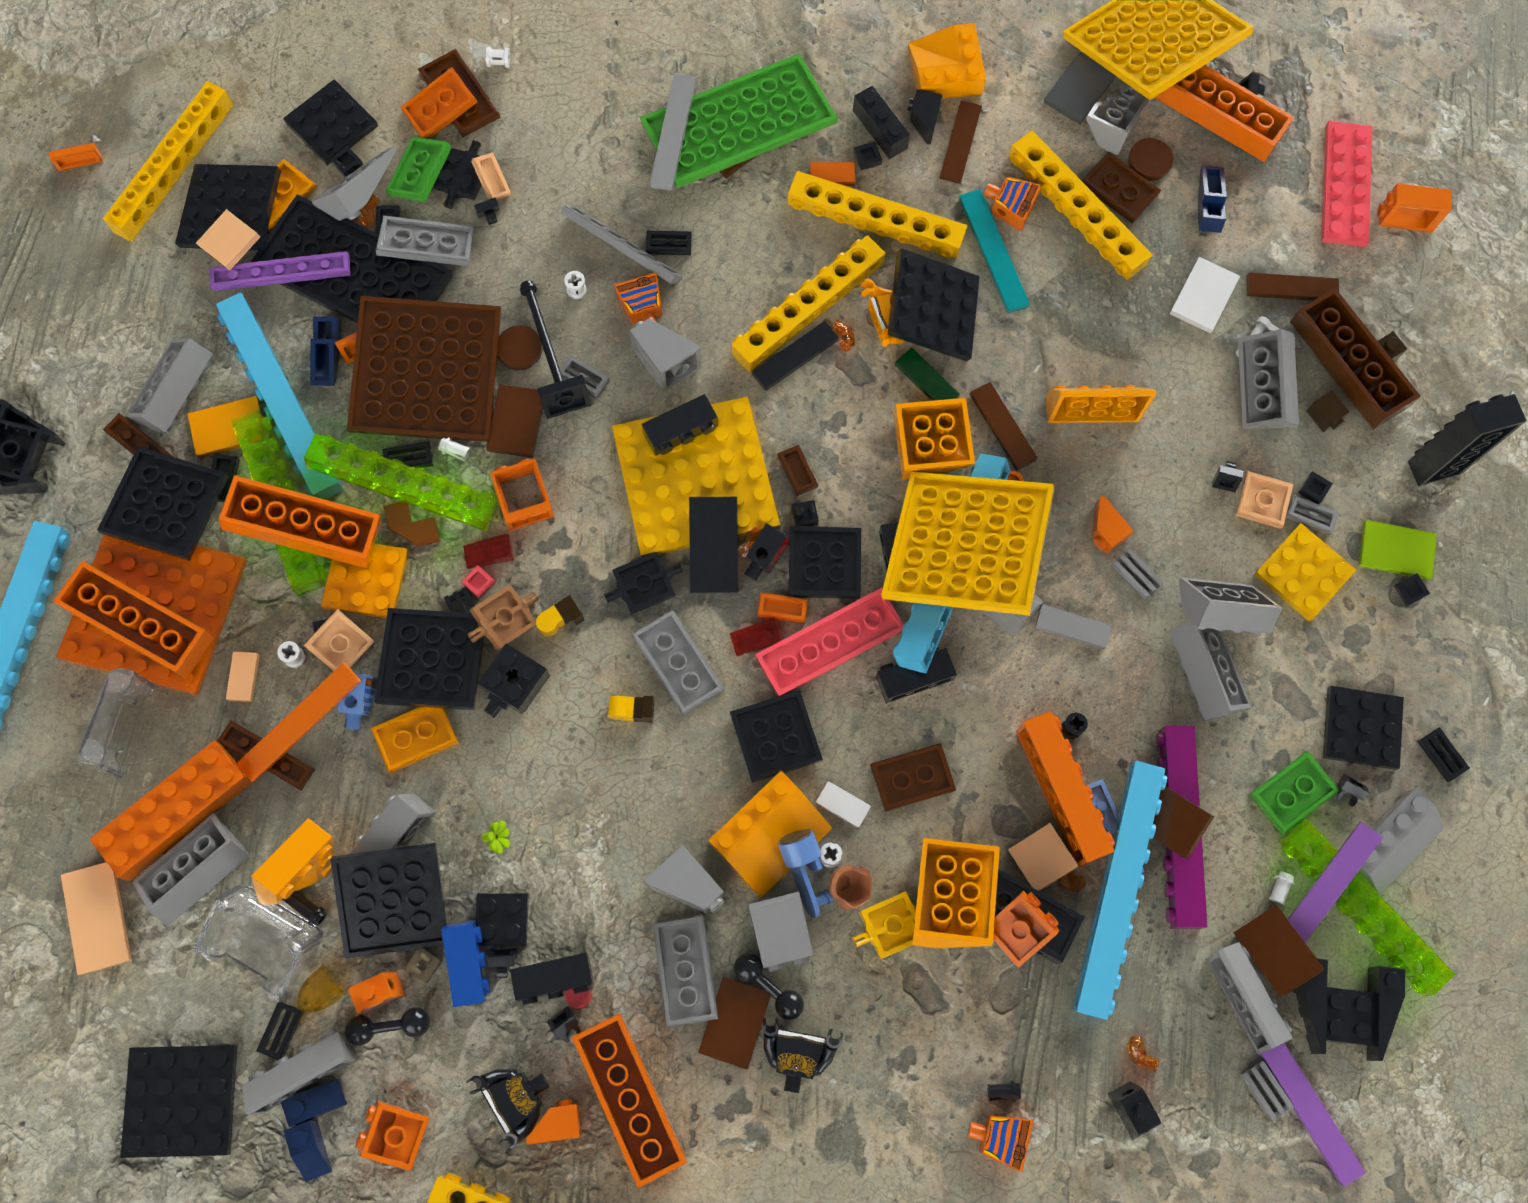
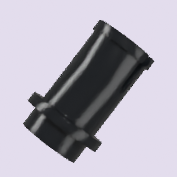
(1004, 1092)

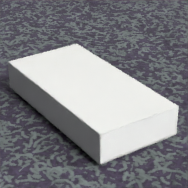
(843, 804)

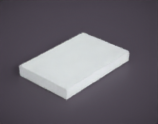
(1204, 295)

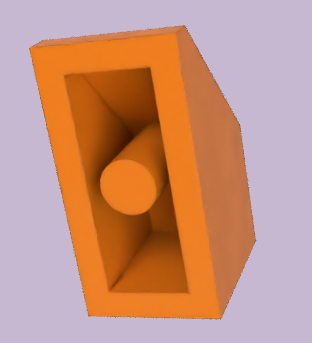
(1109, 526)
(557, 1124)

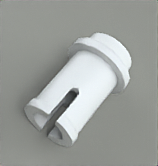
(454, 449)
(1281, 888)

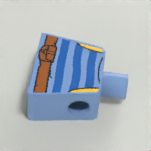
(364, 694)

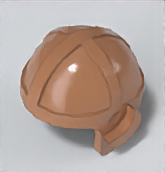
(850, 886)

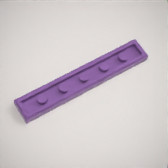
(280, 271)
(1334, 880)
(1313, 1115)

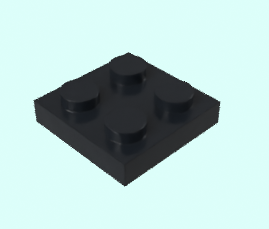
(502, 918)

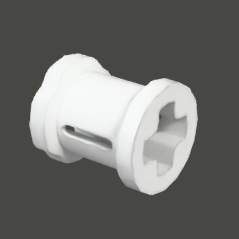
(498, 57)
(580, 282)
(289, 648)
(831, 847)

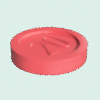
(577, 1000)

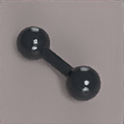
(788, 1003)
(361, 1029)

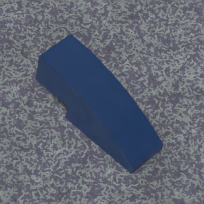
(1211, 199)
(323, 351)

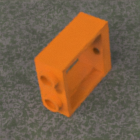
(1433, 202)
(527, 515)

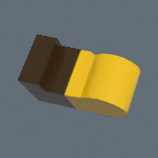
(557, 616)
(631, 708)

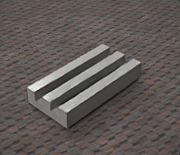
(599, 386)
(1329, 524)
(1144, 569)
(1280, 1110)

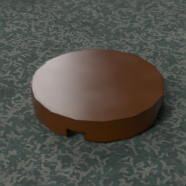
(1151, 158)
(519, 347)

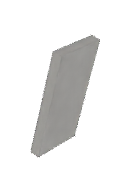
(425, 241)
(678, 662)
(685, 971)

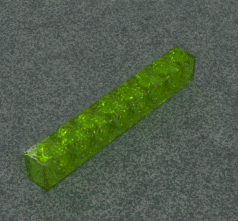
(246, 429)
(364, 476)
(1434, 972)

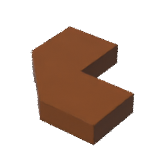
(418, 532)

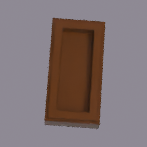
(797, 470)

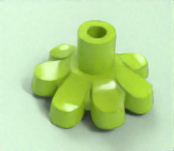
(497, 836)

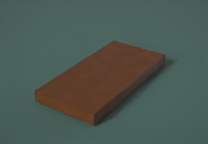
(479, 114)

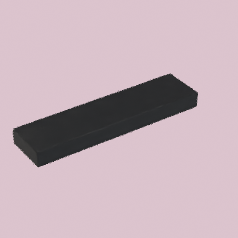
(795, 356)

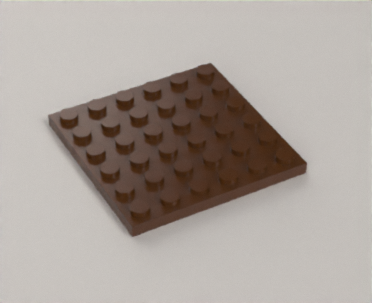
(424, 369)

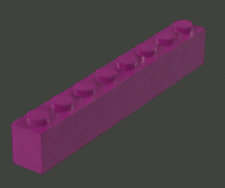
(1184, 876)

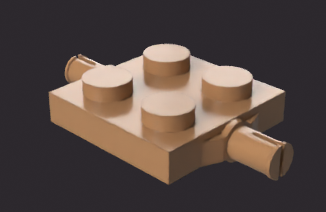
(503, 617)

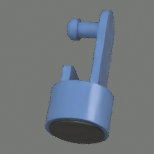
(799, 850)

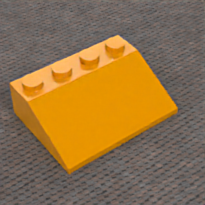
(1097, 404)
(752, 834)
(956, 894)

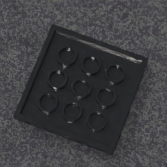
(240, 189)
(933, 305)
(163, 503)
(429, 660)
(389, 900)
(179, 1101)

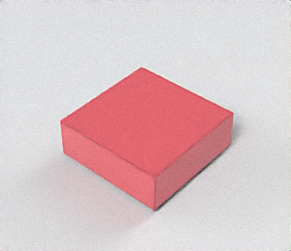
(478, 582)

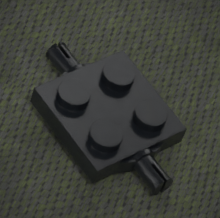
(459, 176)
(643, 583)

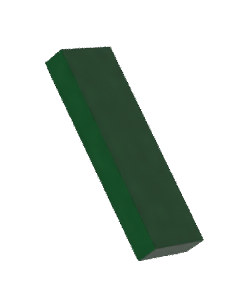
(925, 376)

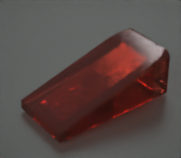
(489, 551)
(757, 636)

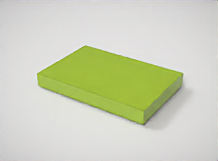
(1397, 549)

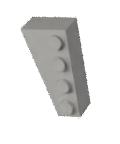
(395, 824)

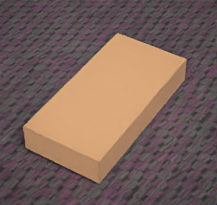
(491, 176)
(242, 676)

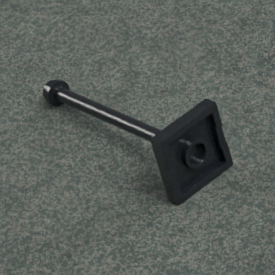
(563, 394)

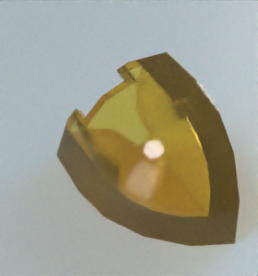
(319, 991)

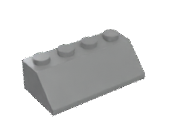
(1268, 380)
(169, 385)
(1227, 606)
(1210, 671)
(1406, 832)
(189, 870)
(1249, 998)
(297, 1073)

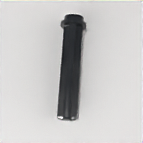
(306, 908)

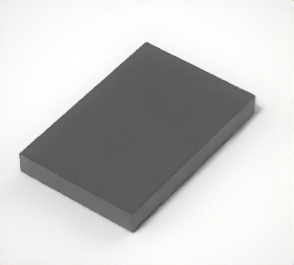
(1079, 88)

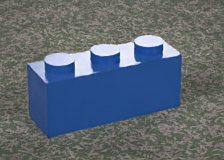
(465, 963)

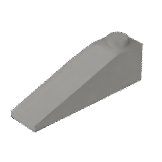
(1116, 118)
(353, 193)

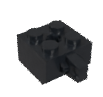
(517, 694)

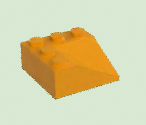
(949, 62)
(933, 436)
(295, 864)

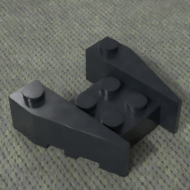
(21, 450)
(1352, 1014)

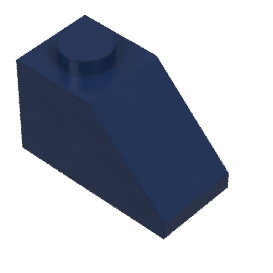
(313, 1103)
(308, 1150)

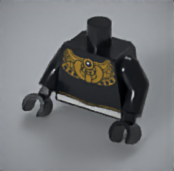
(798, 1053)
(512, 1101)

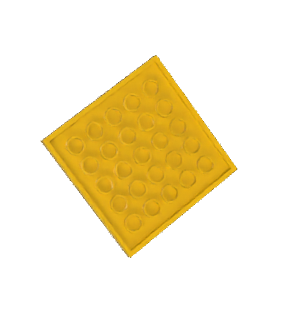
(1156, 40)
(711, 465)
(969, 543)

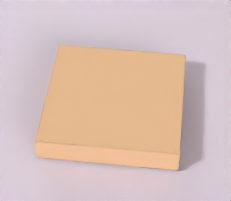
(228, 239)
(1264, 500)
(339, 641)
(1043, 857)

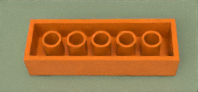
(1229, 111)
(299, 521)
(134, 619)
(1064, 789)
(170, 811)
(629, 1100)

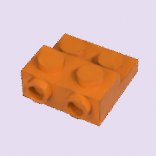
(1023, 928)
(392, 1135)

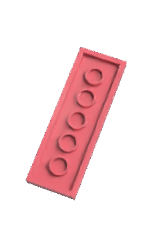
(1346, 184)
(829, 642)

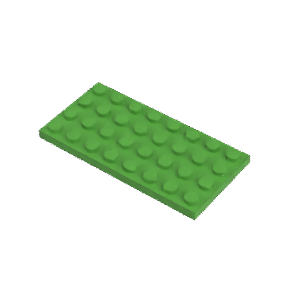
(746, 118)

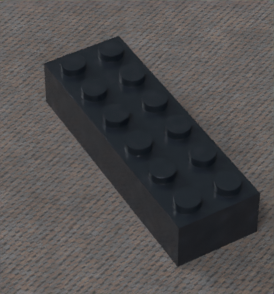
(1466, 439)

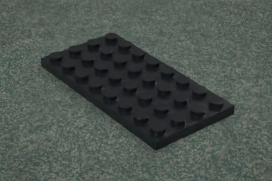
(310, 231)

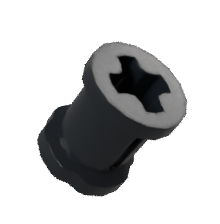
(1079, 720)

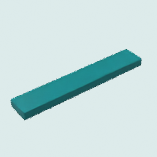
(994, 251)

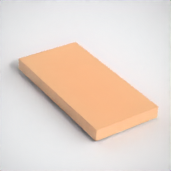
(95, 918)

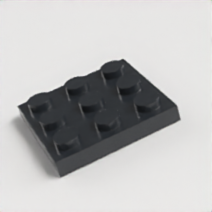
(330, 121)
(825, 562)
(1363, 727)
(776, 736)

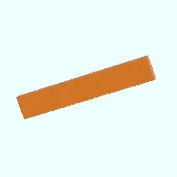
(298, 722)

